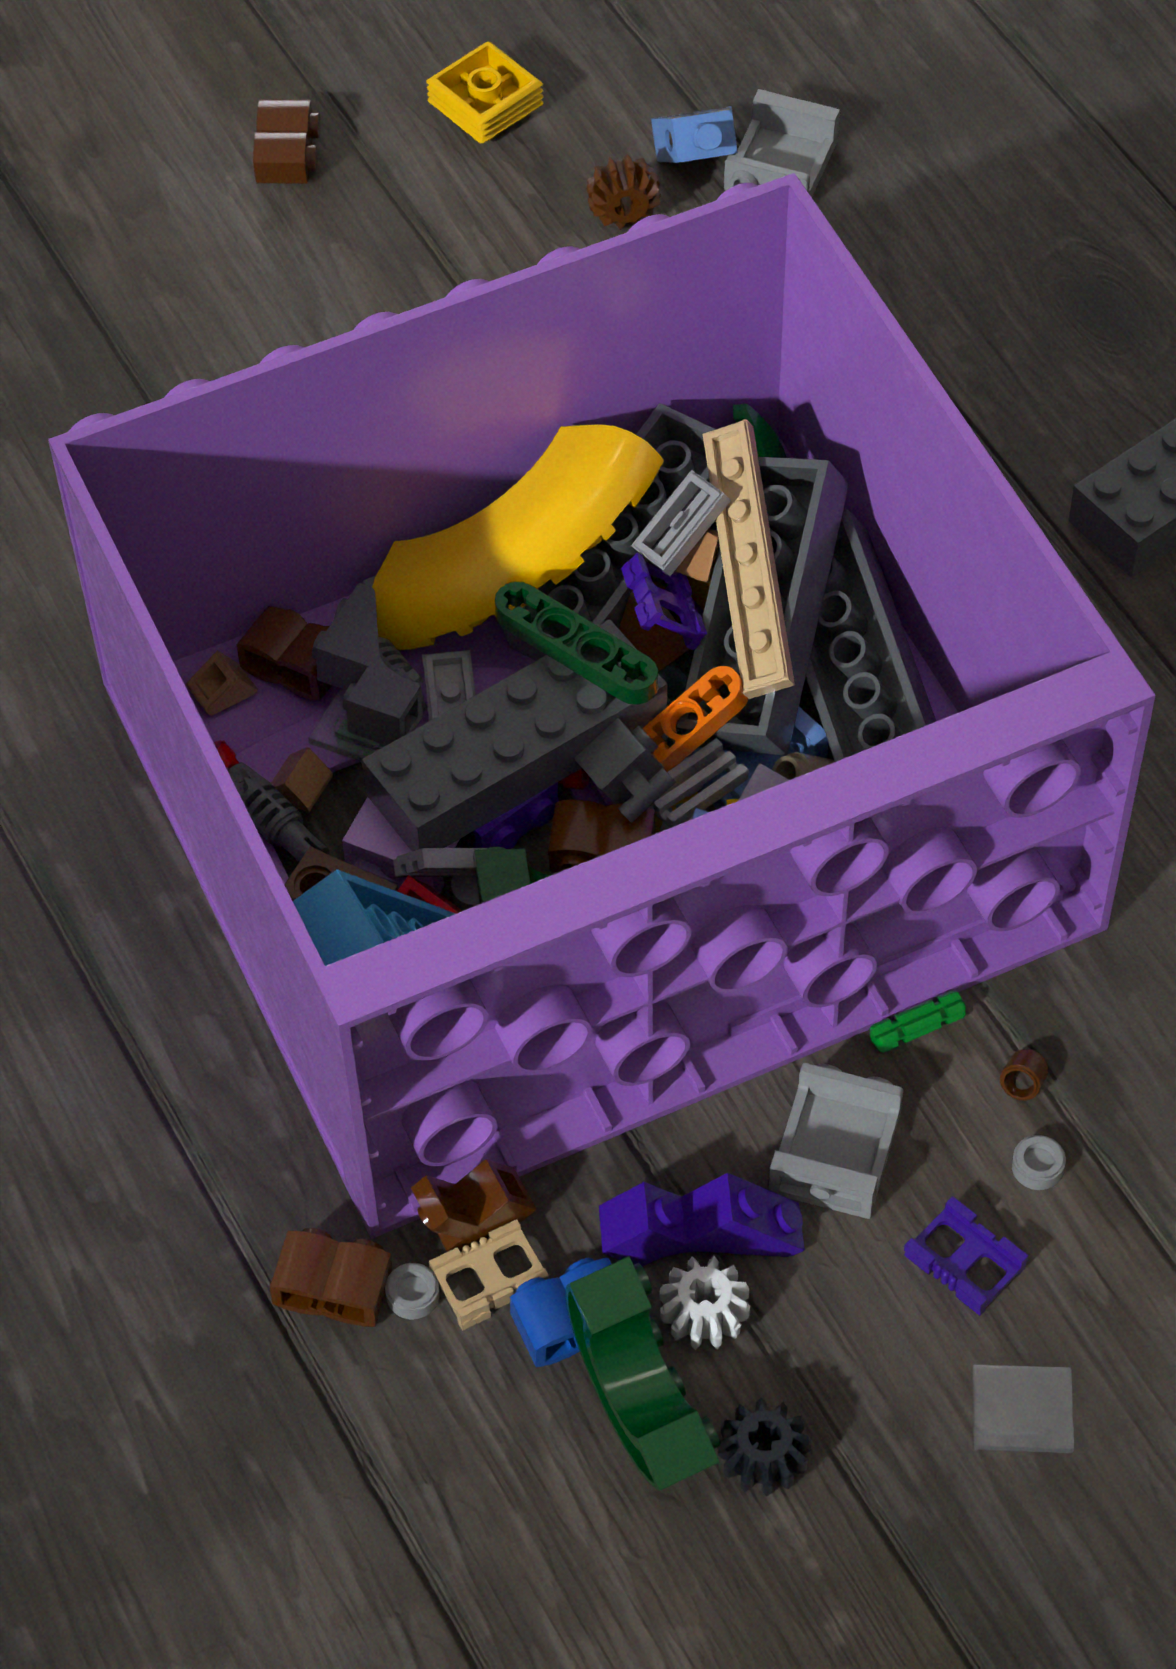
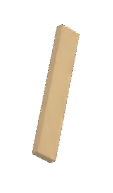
(749, 561)

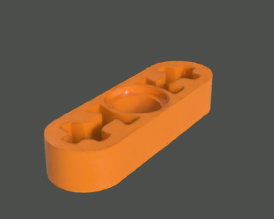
(707, 724)

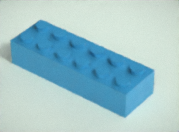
(356, 914)

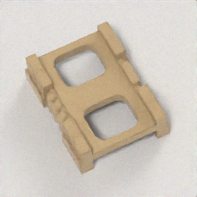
(481, 1259)

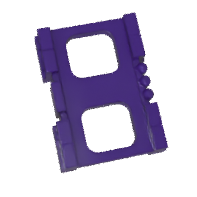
(651, 598)
(978, 1244)

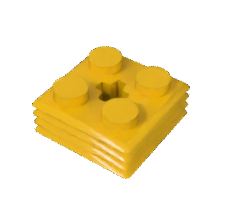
(485, 92)

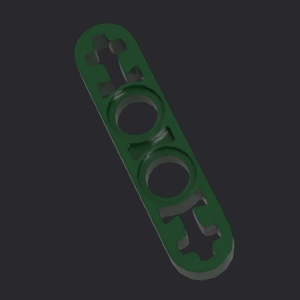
(581, 637)

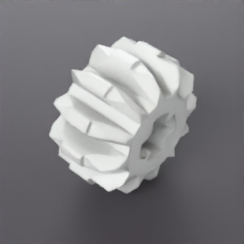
(704, 1319)

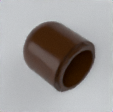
(1032, 1064)

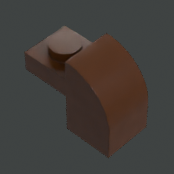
(474, 1205)

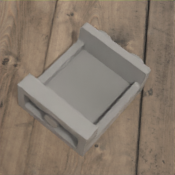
(782, 140)
(836, 1140)

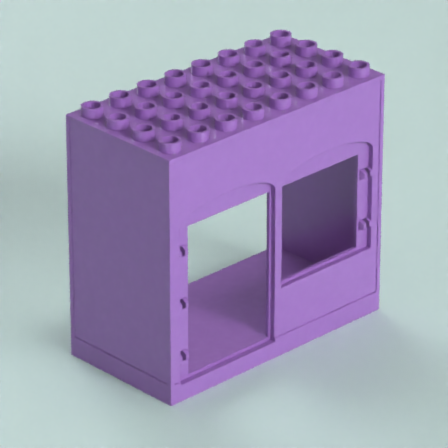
(712, 940)

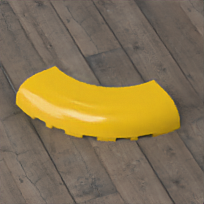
(523, 536)

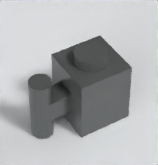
(625, 768)

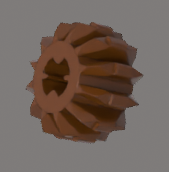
(623, 191)

